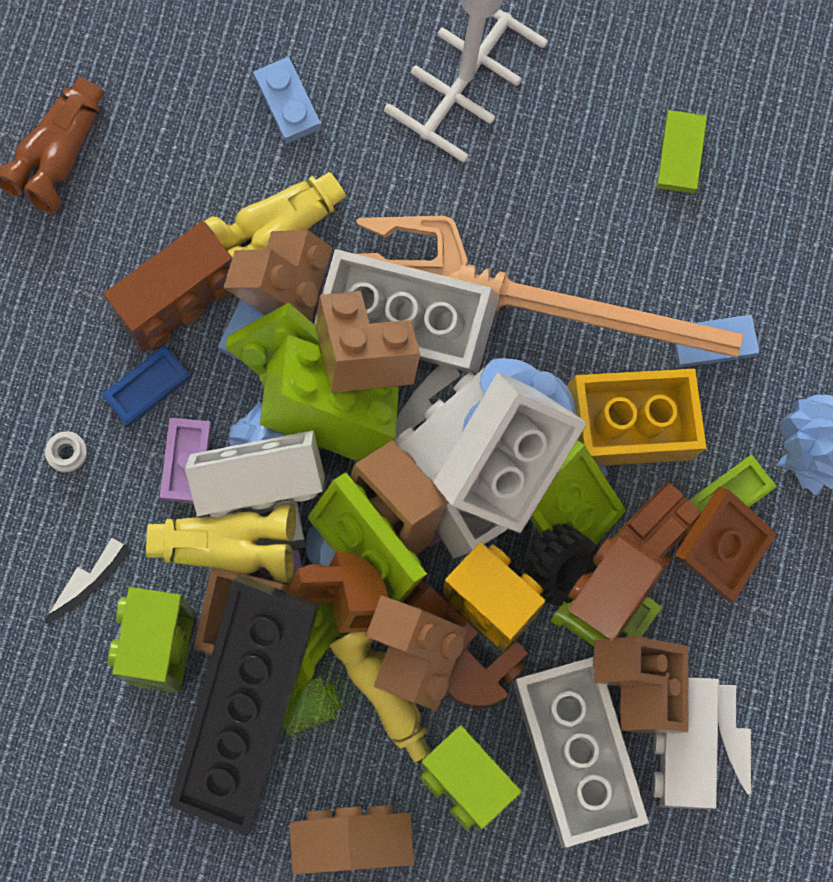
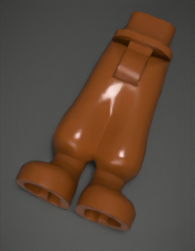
(53, 147)

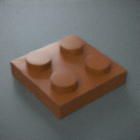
(725, 544)

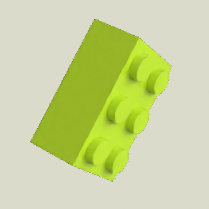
(300, 400)
(152, 639)
(468, 780)

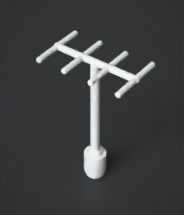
(472, 57)

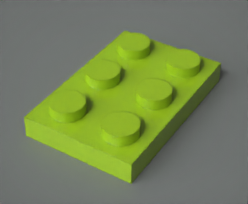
(579, 498)
(355, 527)

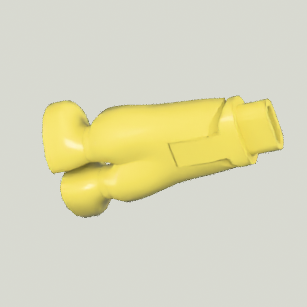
(288, 210)
(228, 542)
(396, 714)

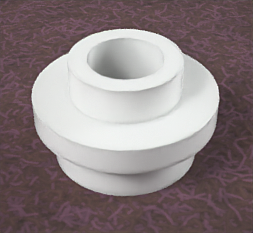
(63, 440)

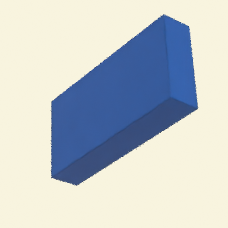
(146, 386)

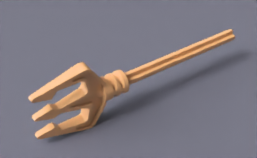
(454, 264)

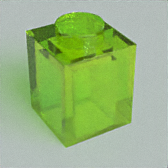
(311, 707)

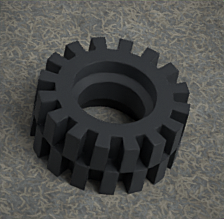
(560, 561)

